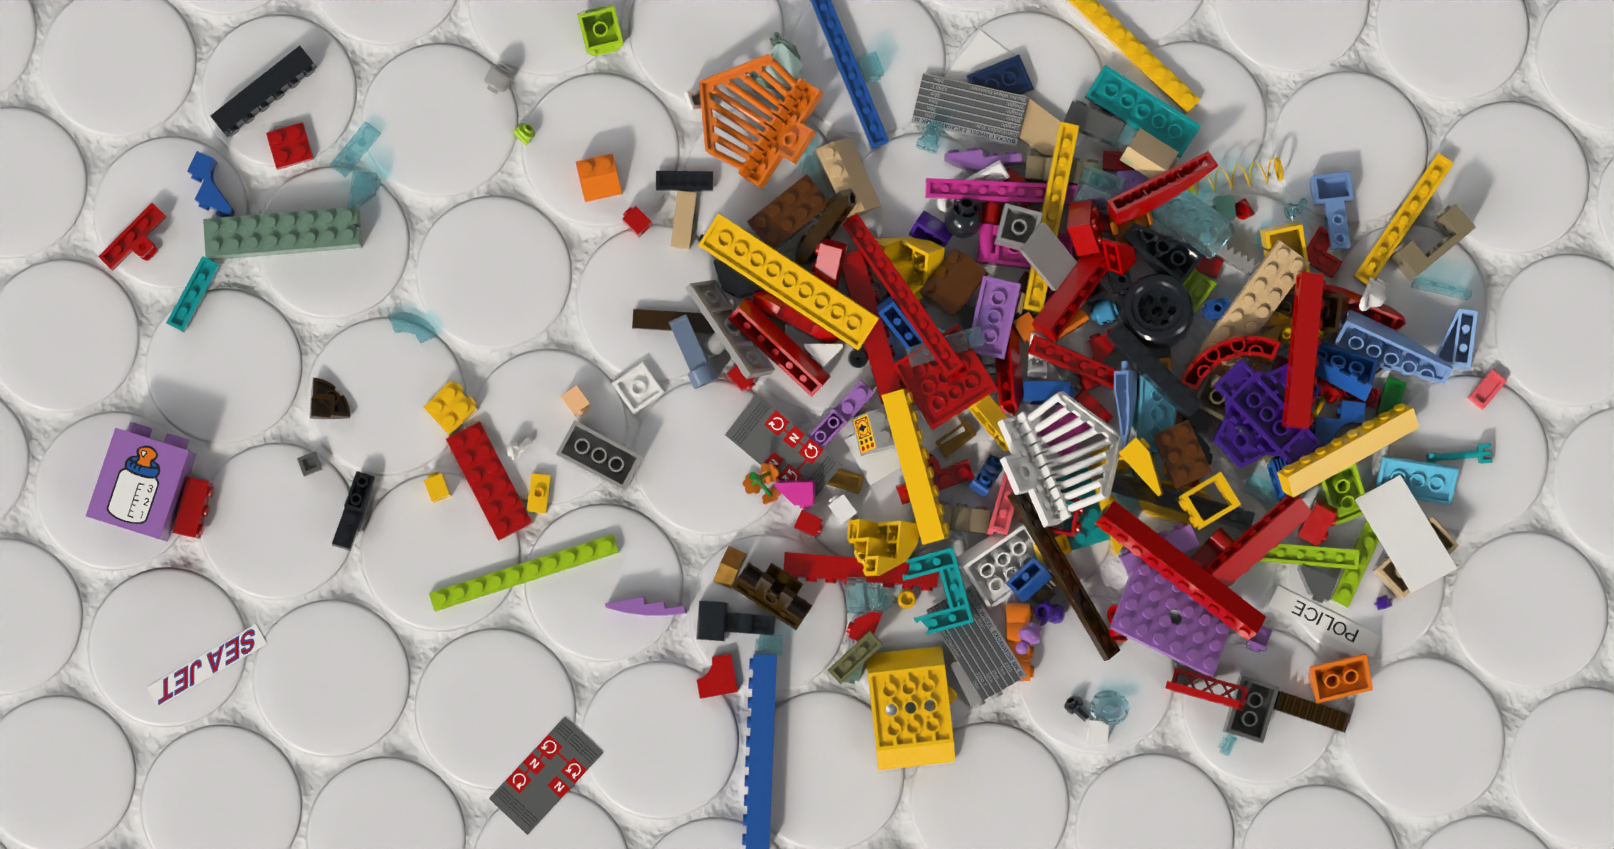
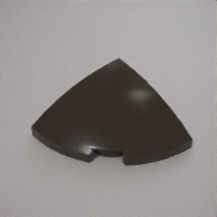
(327, 402)

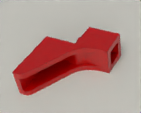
(1098, 350)

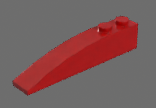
(1159, 189)

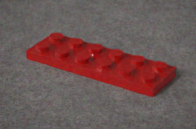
(489, 481)

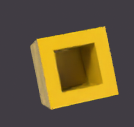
(437, 487)

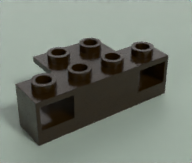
(774, 592)

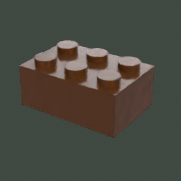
(1182, 454)

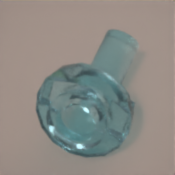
(1293, 210)

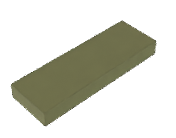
(855, 657)

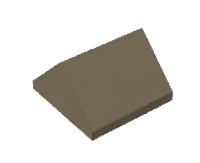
(1212, 400)

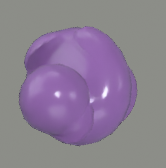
(1028, 635)

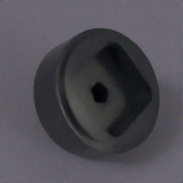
(857, 358)

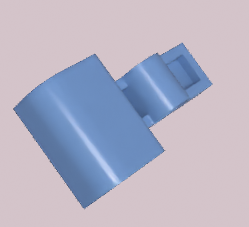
(1332, 192)

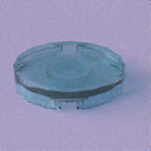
(1109, 707)

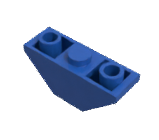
(987, 475)

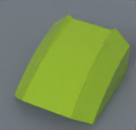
(600, 30)

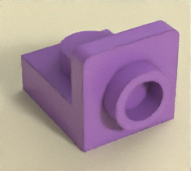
(1260, 640)

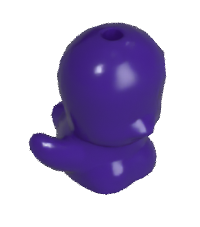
(1046, 612)

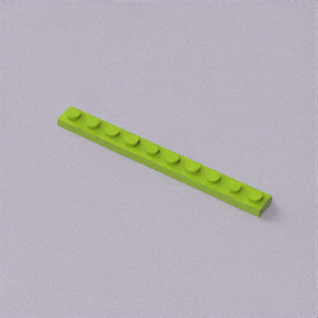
(523, 573)

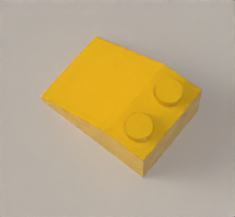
(1141, 460)

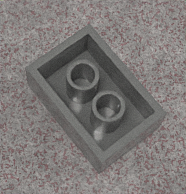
(1257, 711)

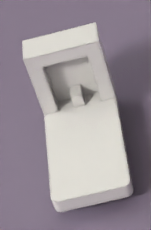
(1035, 366)

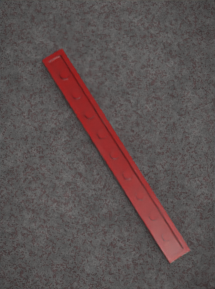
(903, 295)

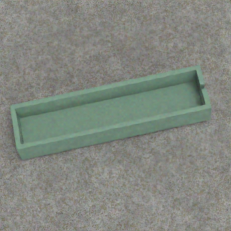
(282, 233)

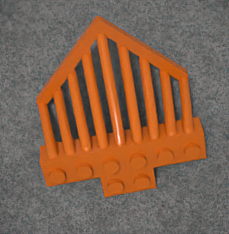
(784, 135)

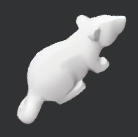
(1373, 294)

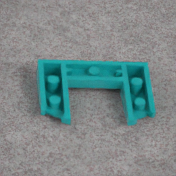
(959, 608)

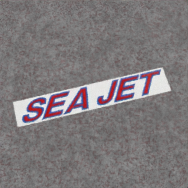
(206, 665)

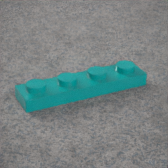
(193, 294)

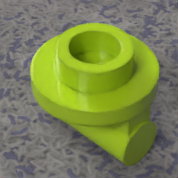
(525, 133)

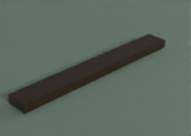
(660, 320)

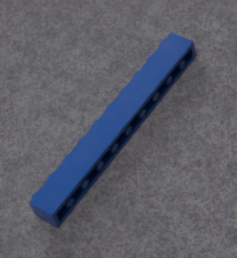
(761, 751)

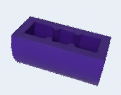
(930, 228)

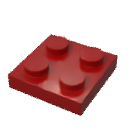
(289, 146)

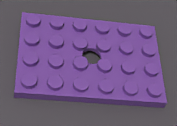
(1146, 619)

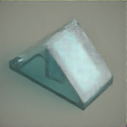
(877, 597)

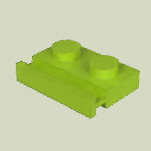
(1199, 288)

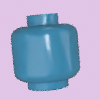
(1104, 311)

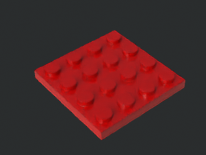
(945, 397)

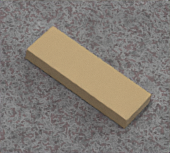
(683, 220)

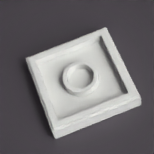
(638, 388)

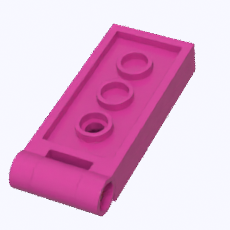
(1003, 256)

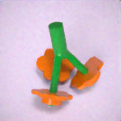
(754, 483)

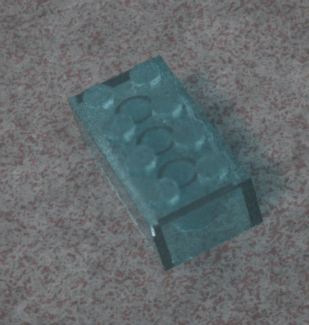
(1195, 222)

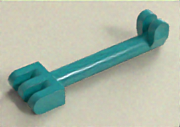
(1479, 453)

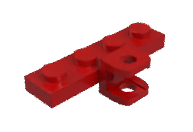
(134, 239)
(943, 477)

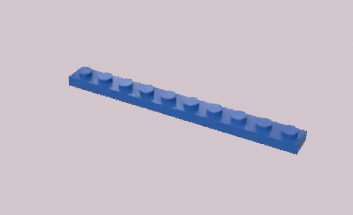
(850, 73)

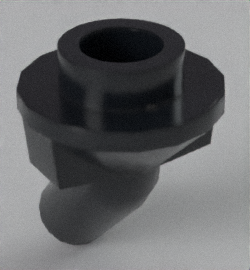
(1074, 707)

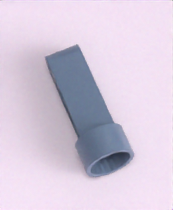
(700, 371)

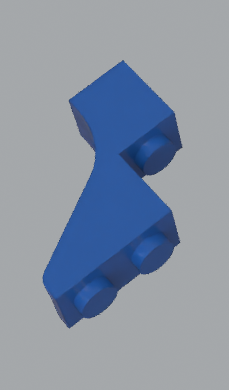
(208, 196)
(1327, 428)

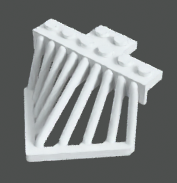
(1031, 471)

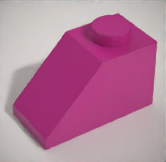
(798, 491)

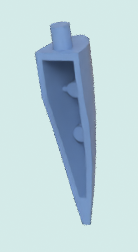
(1125, 393)

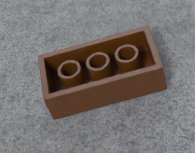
(789, 213)

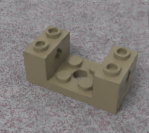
(1452, 224)

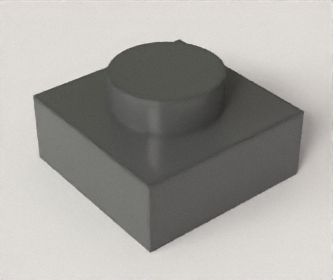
(309, 463)

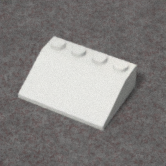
(996, 560)

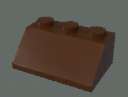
(953, 283)

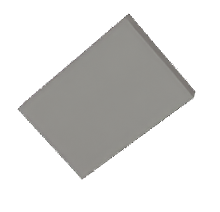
(1048, 256)

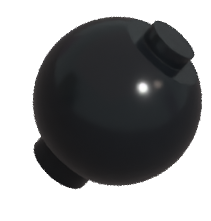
(963, 218)

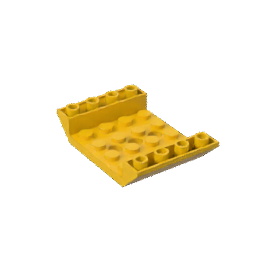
(914, 737)

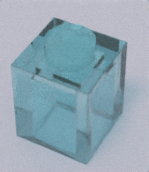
(871, 67)
(769, 644)

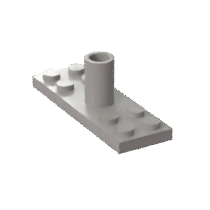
(717, 309)

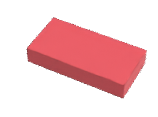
(1487, 389)

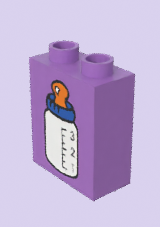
(141, 481)

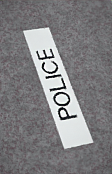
(1325, 621)

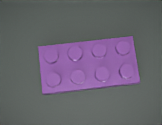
(995, 315)

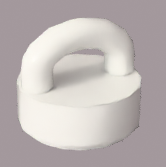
(943, 204)

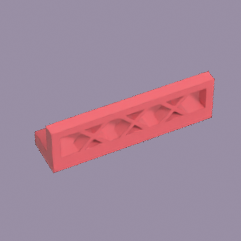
(1002, 510)

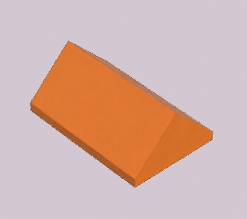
(1340, 678)

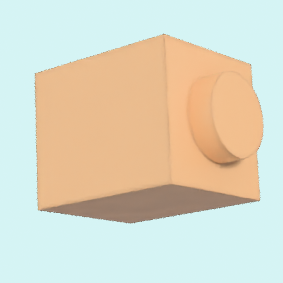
(576, 401)

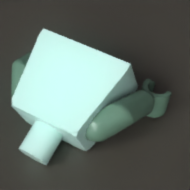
(788, 57)

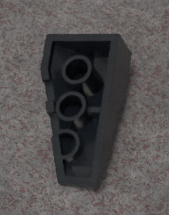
(1162, 252)

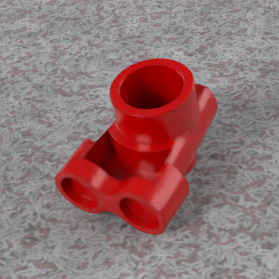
(1329, 390)

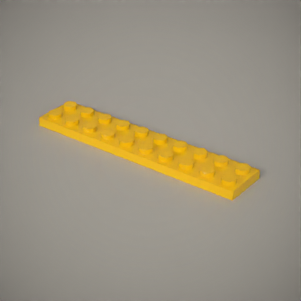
(788, 281)

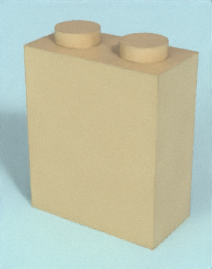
(1149, 155)

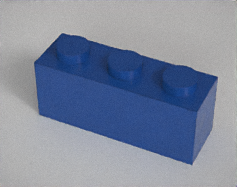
(898, 322)

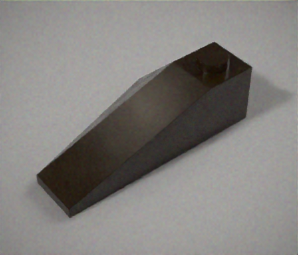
(1333, 313)

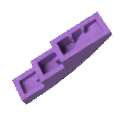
(638, 607)

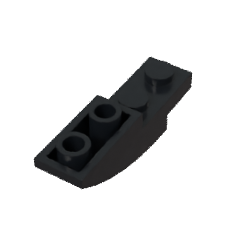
(354, 511)

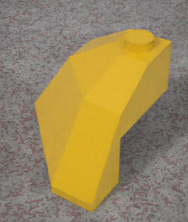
(913, 259)
(882, 544)

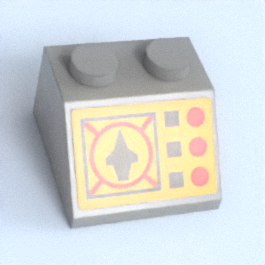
(873, 432)

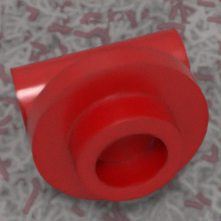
(1243, 209)

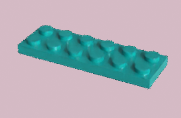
(1142, 110)

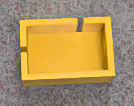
(1290, 234)

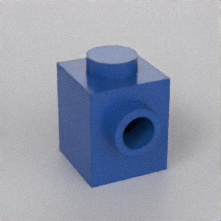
(1215, 308)

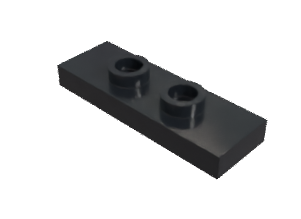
(684, 180)

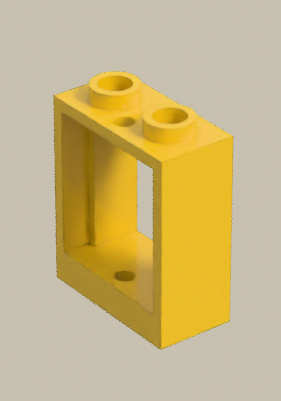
(1225, 491)

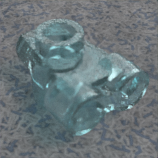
(927, 141)

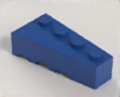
(1346, 369)

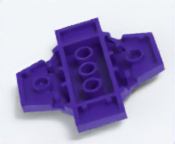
(1255, 416)

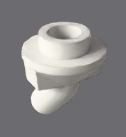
(515, 450)

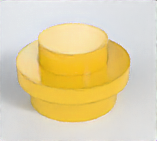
(906, 599)

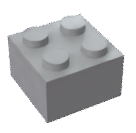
(1016, 226)

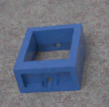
(1040, 391)

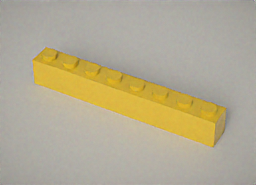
(1347, 449)
(915, 466)

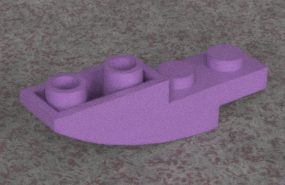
(973, 159)
(841, 414)

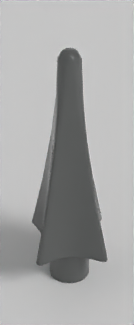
(1069, 376)

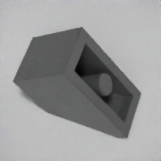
(1317, 583)

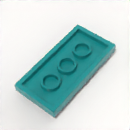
(1090, 532)

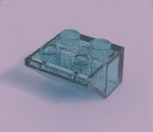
(1098, 186)

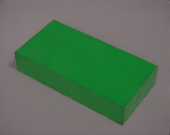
(1391, 395)

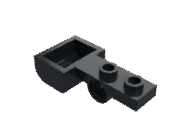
(716, 621)

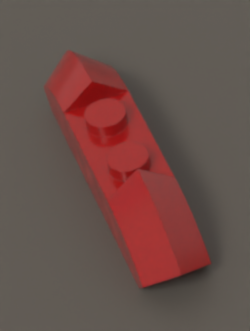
(783, 312)
(1382, 314)
(1010, 377)

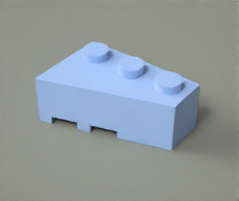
(1459, 340)

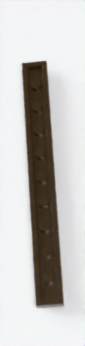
(1065, 576)

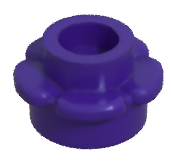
(1383, 602)

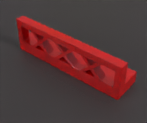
(1202, 694)

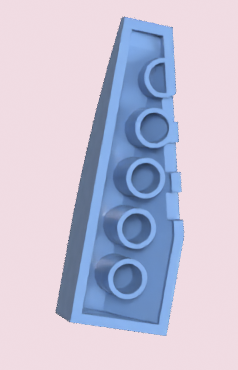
(1390, 348)

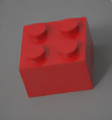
(1085, 227)

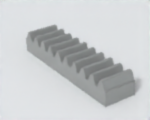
(1236, 261)

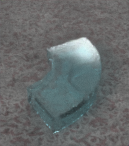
(412, 324)

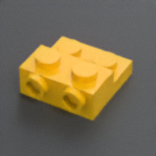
(451, 407)

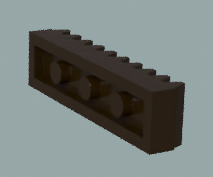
(1311, 711)

